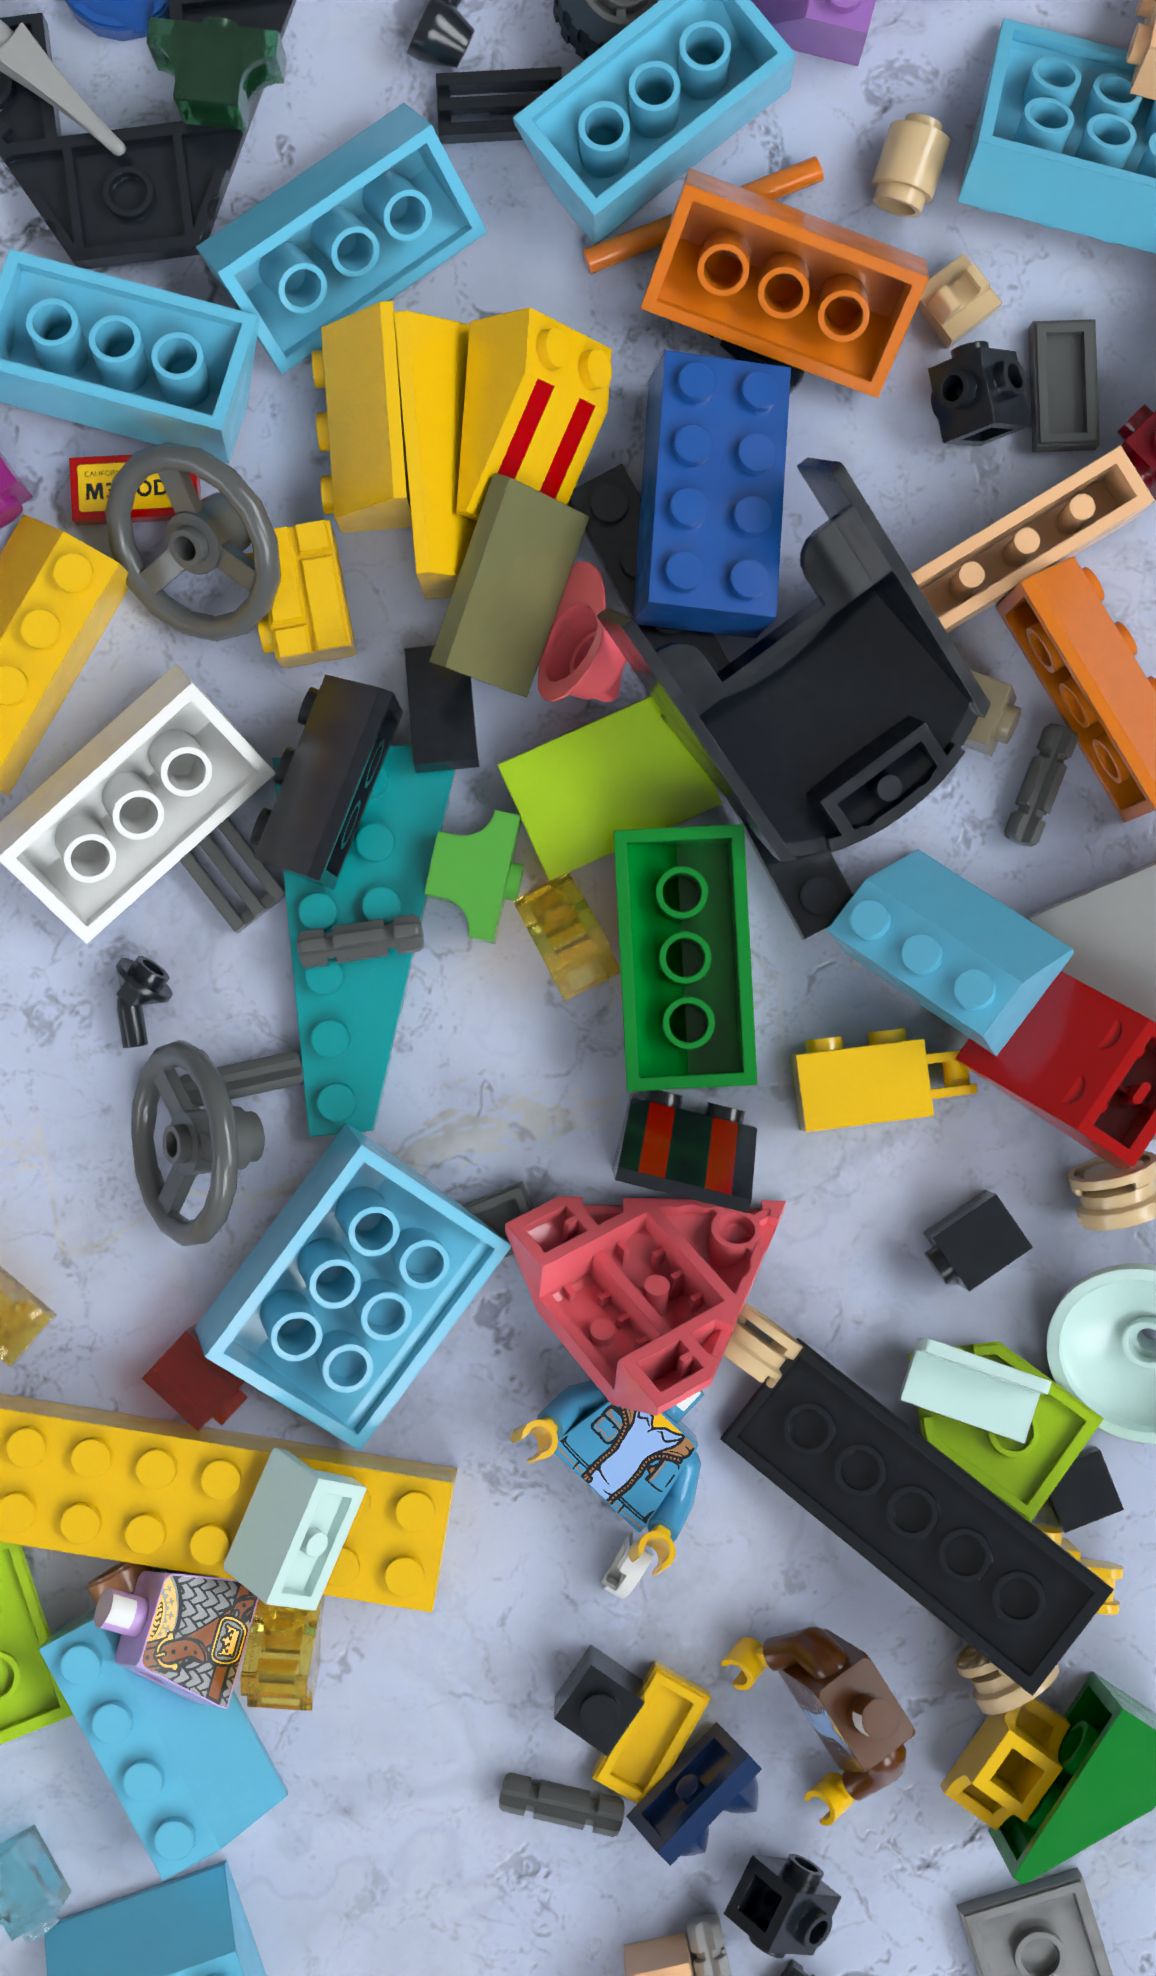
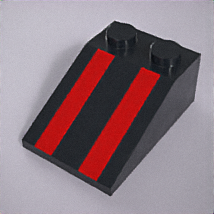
(687, 1151)

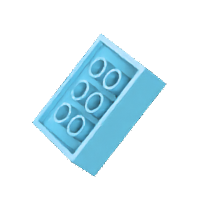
(1064, 139)
(350, 1289)

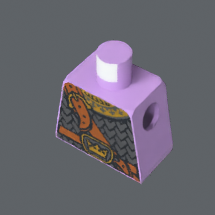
(181, 1632)

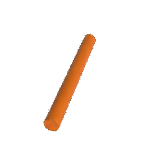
(651, 235)

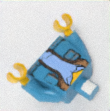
(628, 1457)

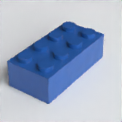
(712, 495)

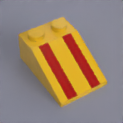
(529, 405)

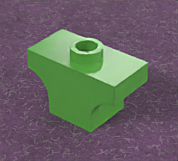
(478, 873)

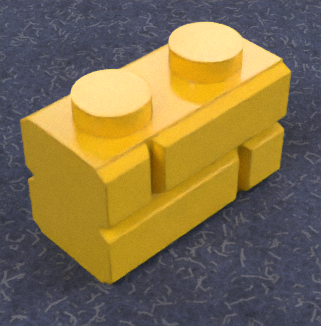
(311, 605)

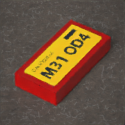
(91, 487)

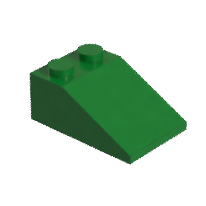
(1102, 1785)

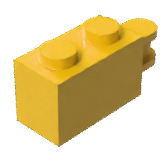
(871, 1081)

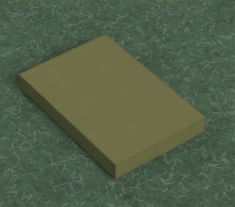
(509, 586)

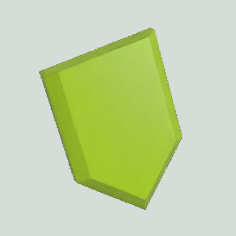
(1014, 1470)

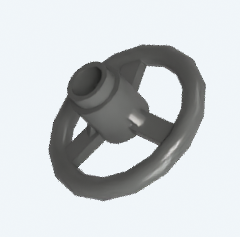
(198, 539)
(196, 1142)

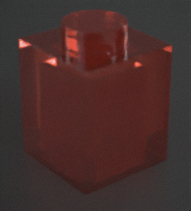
(194, 1383)

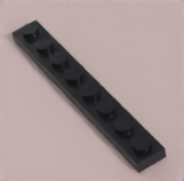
(811, 885)

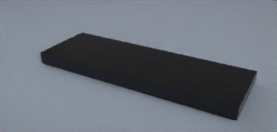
(918, 1517)

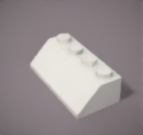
(130, 804)

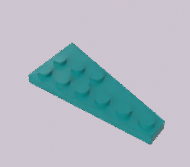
(354, 1007)

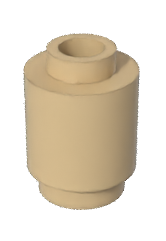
(910, 165)

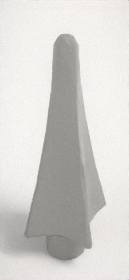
(30, 66)

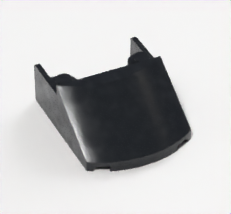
(838, 708)

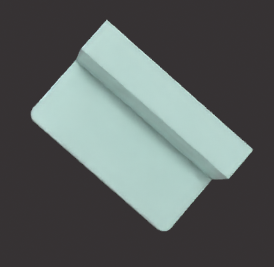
(972, 1389)
(293, 1531)

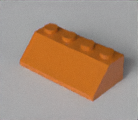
(785, 283)
(1090, 678)

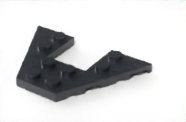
(153, 197)

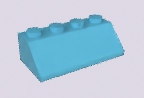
(653, 105)
(344, 234)
(123, 355)
(178, 1766)

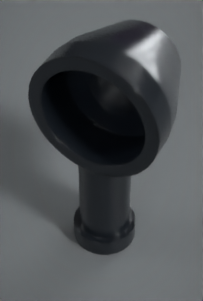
(441, 35)

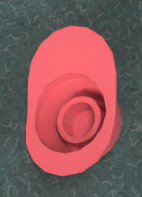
(579, 651)

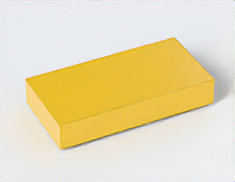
(655, 1734)

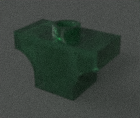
(216, 67)

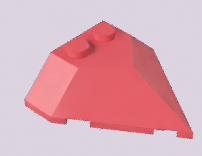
(643, 1287)

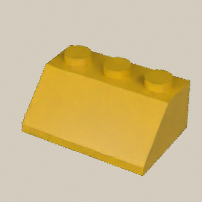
(363, 422)

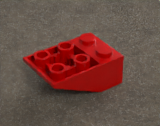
(1080, 1068)

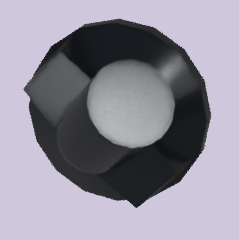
(140, 984)

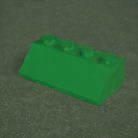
(685, 957)

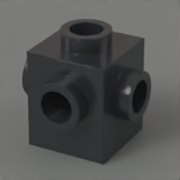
(979, 395)
(783, 1905)

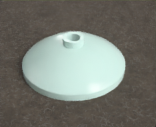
(1101, 1351)

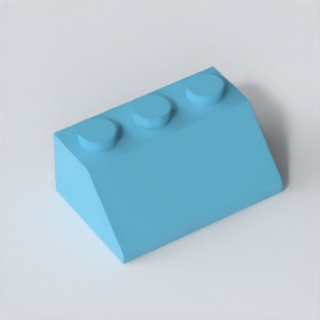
(950, 947)
(165, 1930)

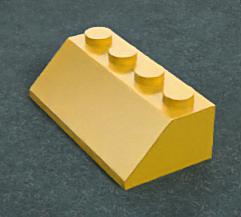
(432, 396)
(51, 616)

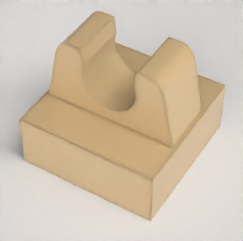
(957, 300)

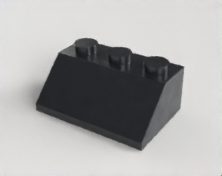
(327, 779)

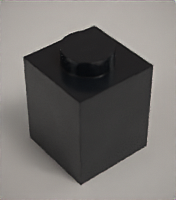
(975, 1241)
(599, 1700)

